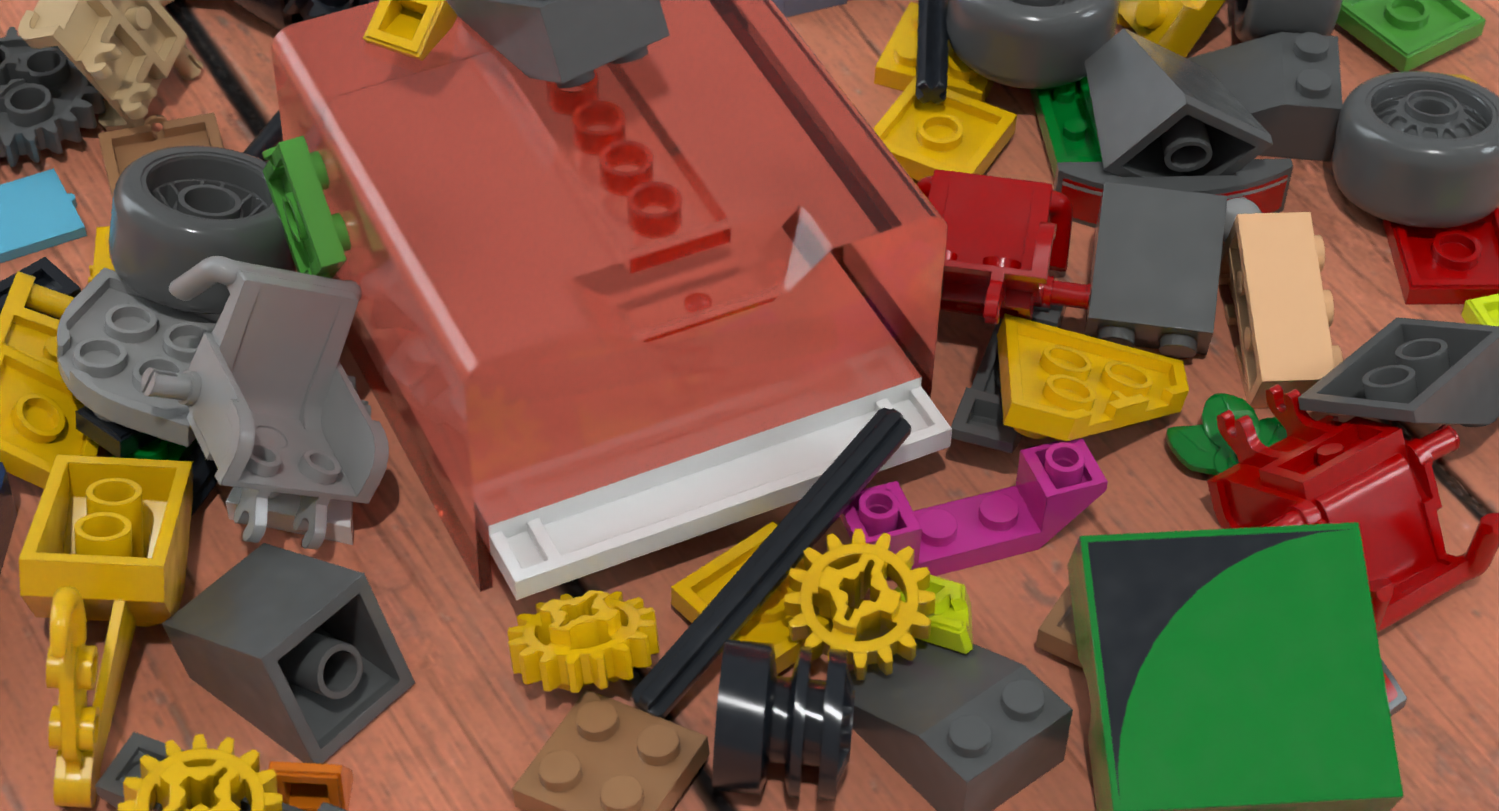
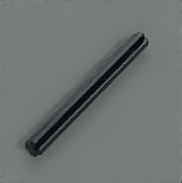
(771, 563)

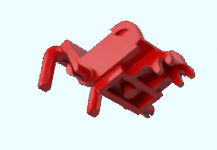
(1003, 245)
(1352, 475)

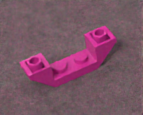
(1049, 492)

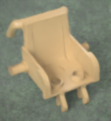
(117, 47)

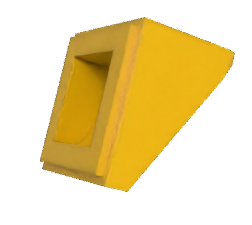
(410, 26)

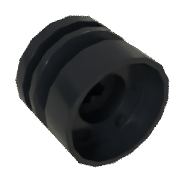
(780, 720)

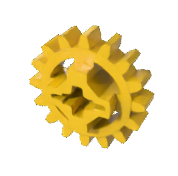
(840, 581)
(583, 641)
(202, 780)

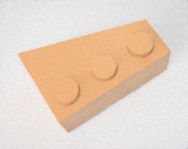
(1278, 303)

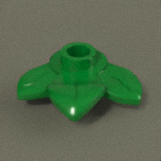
(1203, 447)

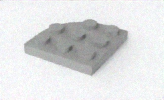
(112, 339)

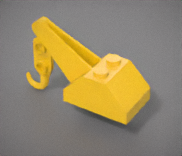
(101, 549)

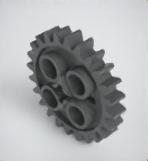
(41, 99)

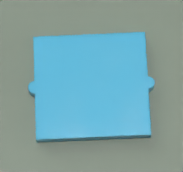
(36, 215)

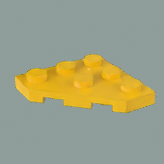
(1080, 384)

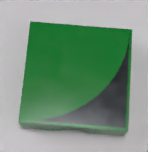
(1233, 671)

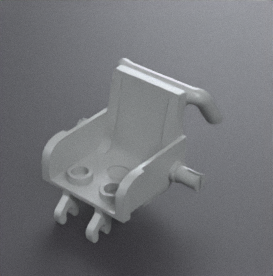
(274, 394)

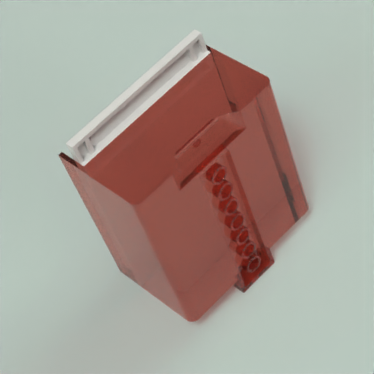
(623, 289)

